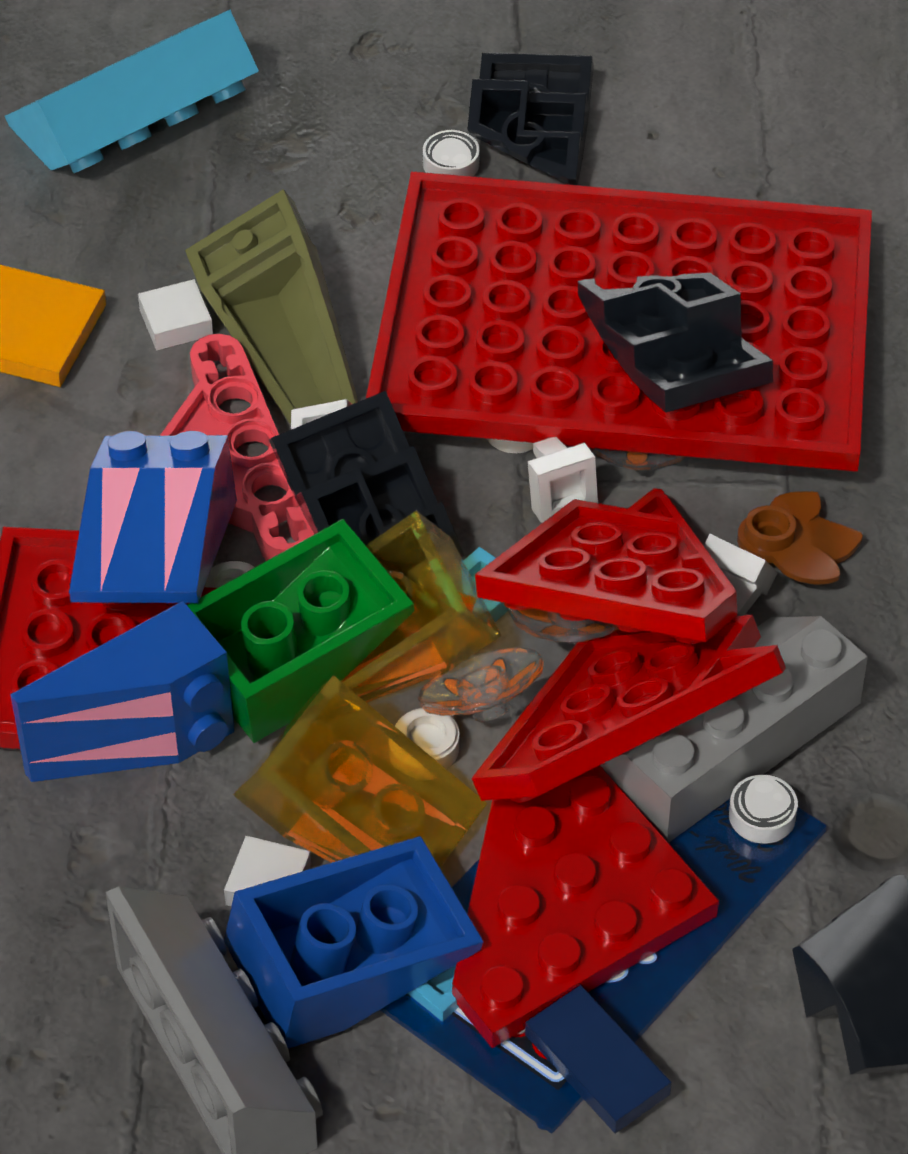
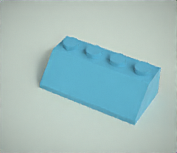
(136, 92)

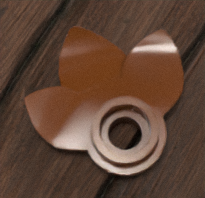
(798, 539)

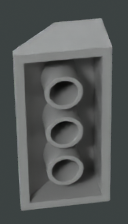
(700, 762)
(210, 1025)

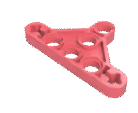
(202, 414)

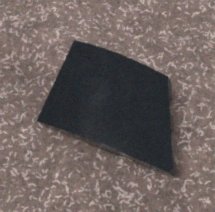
(534, 109)
(677, 337)
(358, 471)
(861, 974)

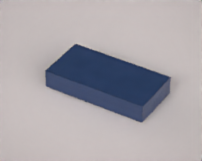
(597, 1059)

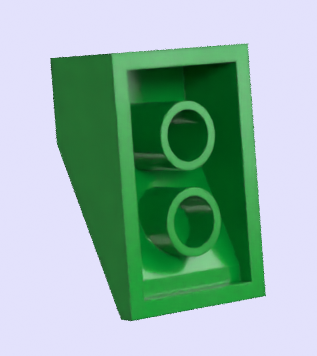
(300, 624)

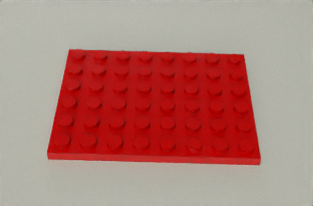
(496, 344)

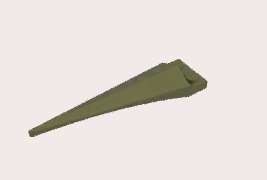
(276, 302)

